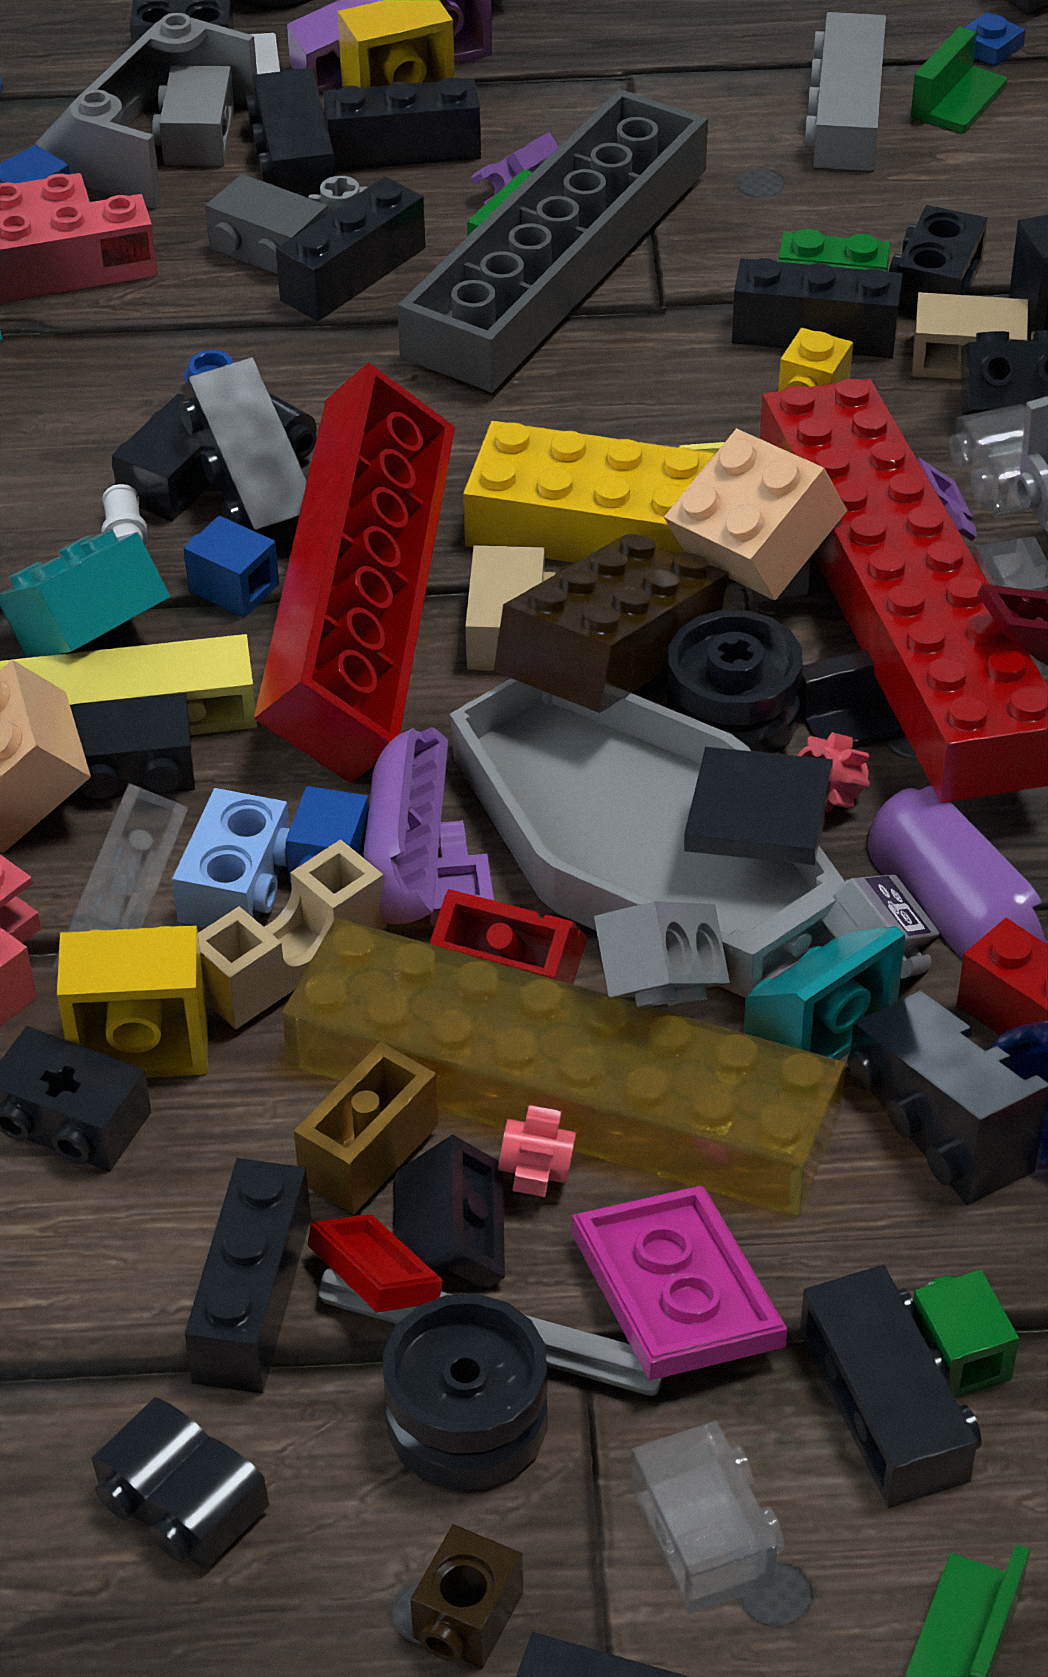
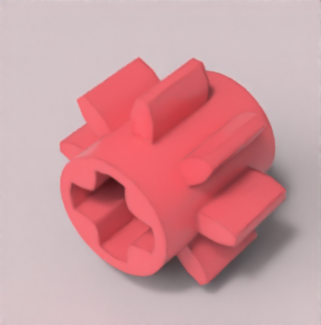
(849, 768)
(536, 1151)

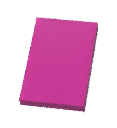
(677, 1282)

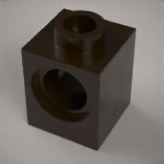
(473, 1569)

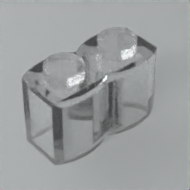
(990, 453)

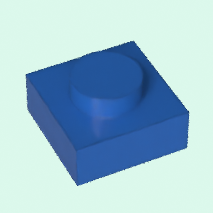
(996, 38)

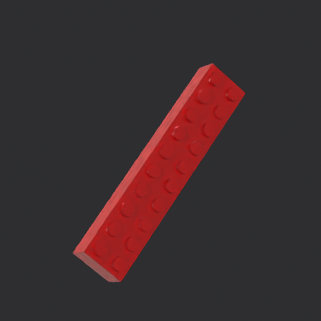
(912, 598)

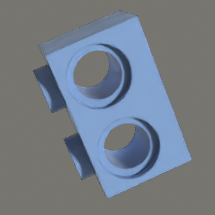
(232, 858)

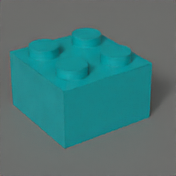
(81, 593)

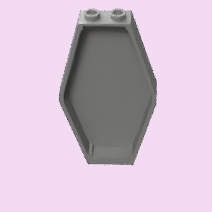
(602, 818)

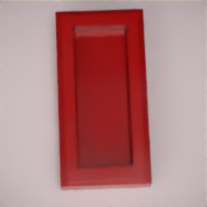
(374, 1262)

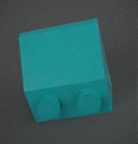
(828, 991)

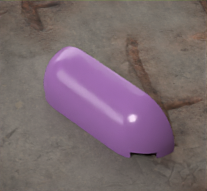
(407, 822)
(950, 868)

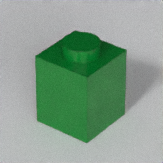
(968, 1329)

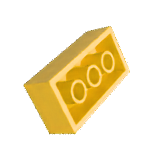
(573, 490)

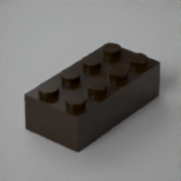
(605, 621)

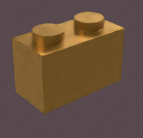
(367, 1127)

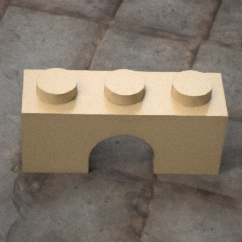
(258, 965)

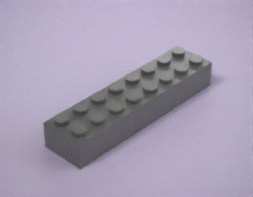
(552, 240)

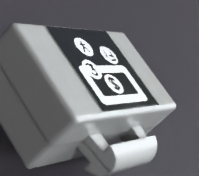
(879, 904)

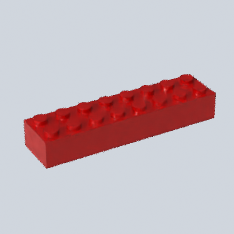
(357, 575)

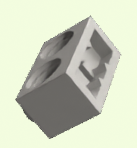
(662, 952)

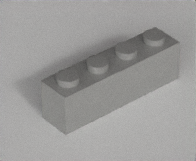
(846, 91)

